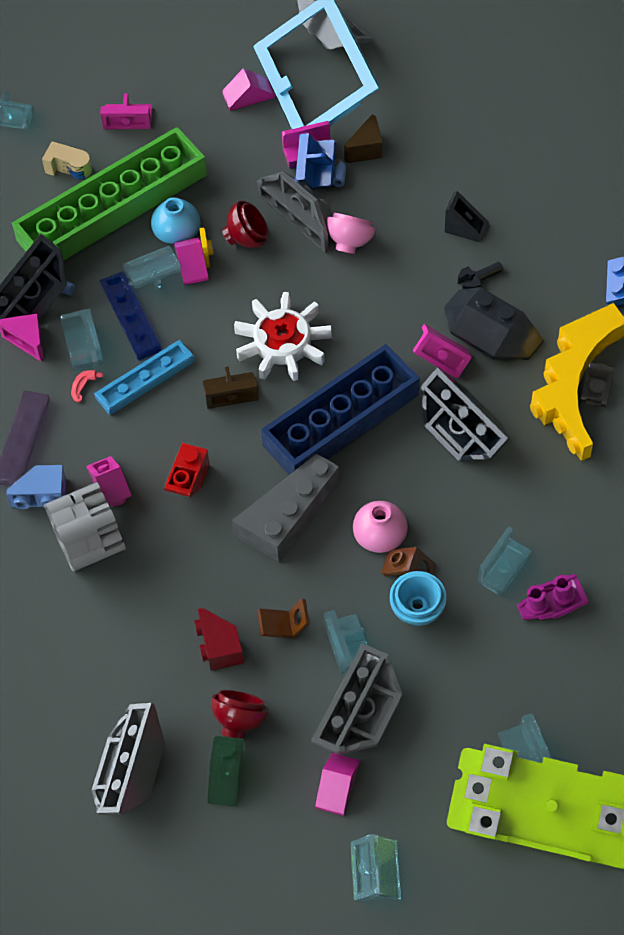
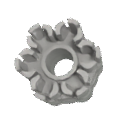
(84, 526)

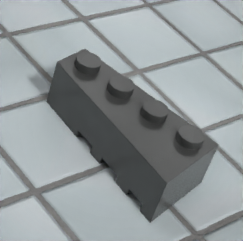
(286, 509)

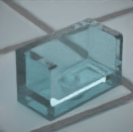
(81, 339)

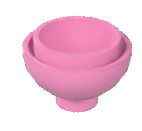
(349, 232)
(380, 534)

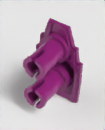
(553, 598)

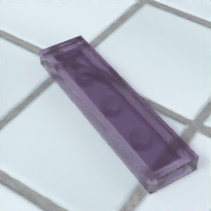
(22, 437)

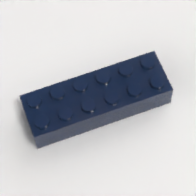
(341, 410)

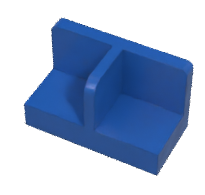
(315, 162)

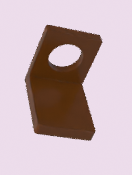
(405, 561)
(283, 623)

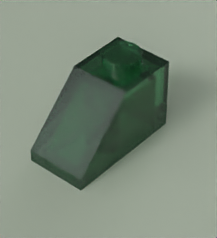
(225, 770)

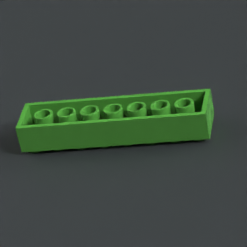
(114, 195)

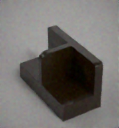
(230, 389)

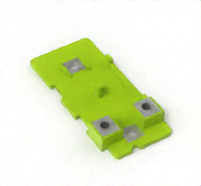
(540, 805)

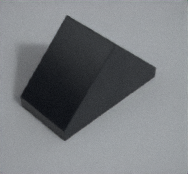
(464, 219)

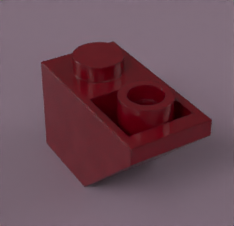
(220, 639)

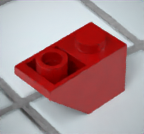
(188, 470)

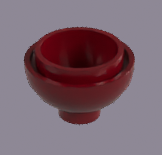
(245, 226)
(238, 712)

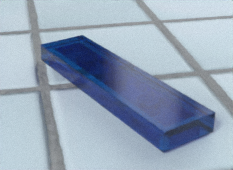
(130, 316)

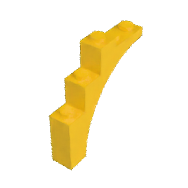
(579, 346)

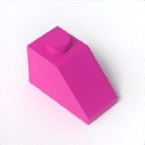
(111, 481)

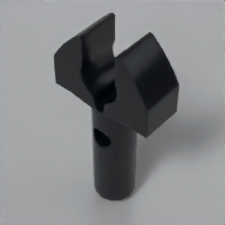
(476, 276)

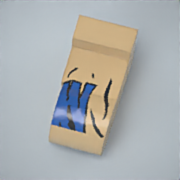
(66, 160)

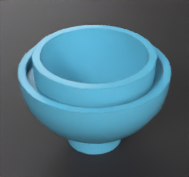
(175, 221)
(417, 588)

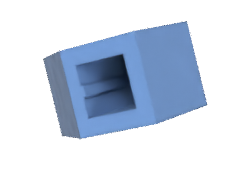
(38, 487)

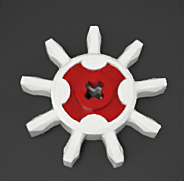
(282, 337)

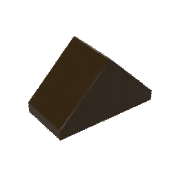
(365, 143)

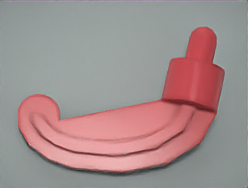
(81, 381)

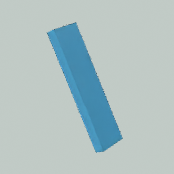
(144, 377)

